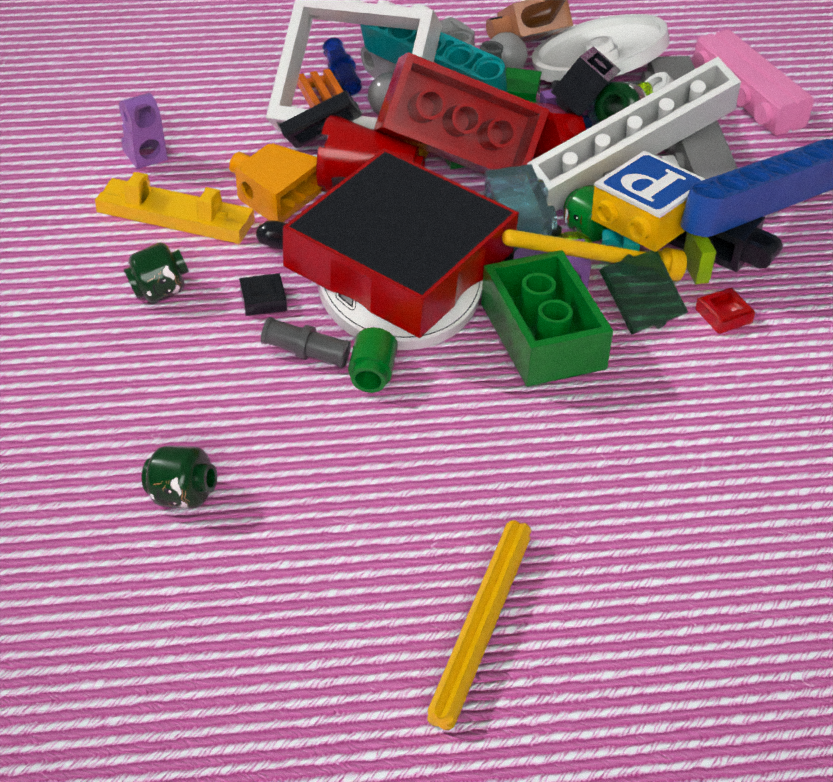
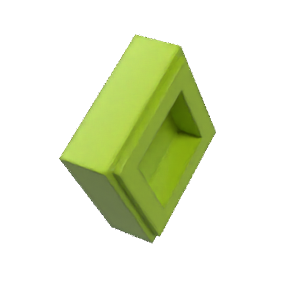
(700, 258)

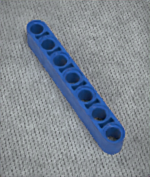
(758, 189)

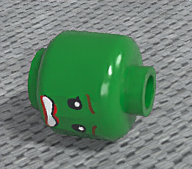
(579, 213)

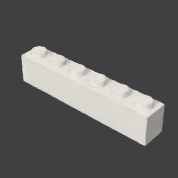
(645, 125)

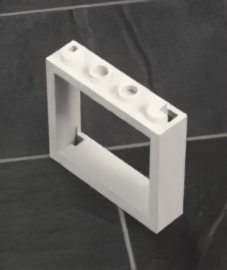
(349, 11)

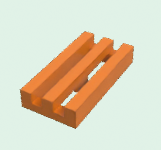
(328, 79)

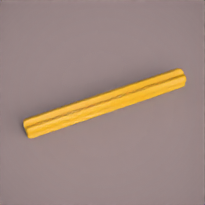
(478, 626)

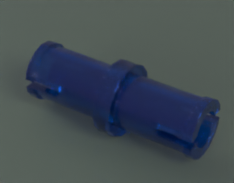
(342, 65)

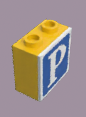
(644, 200)

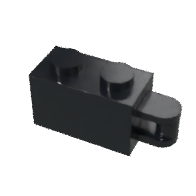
(584, 81)
(741, 245)

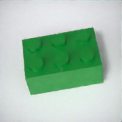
(546, 318)

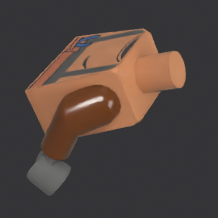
(532, 19)

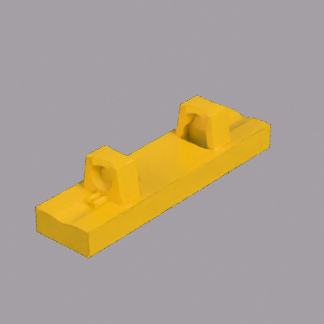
(175, 210)

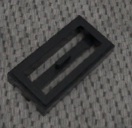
(309, 124)

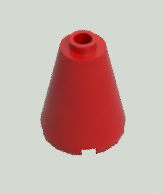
(351, 146)

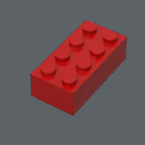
(459, 116)

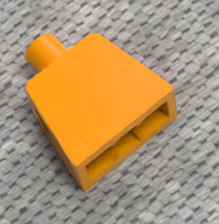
(275, 180)

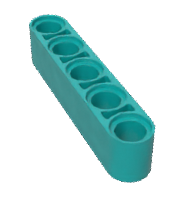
(450, 53)

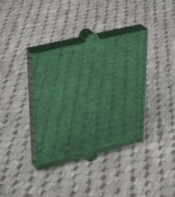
(643, 291)

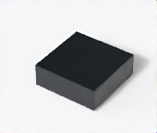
(263, 294)

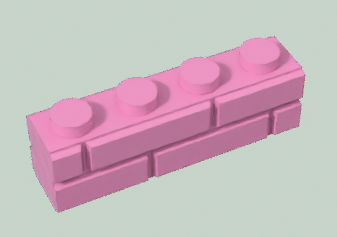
(764, 89)

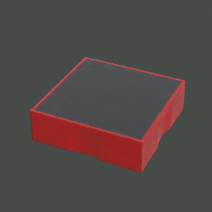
(398, 240)

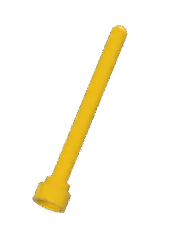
(673, 259)

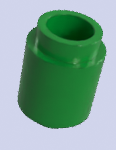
(372, 359)

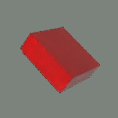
(725, 310)

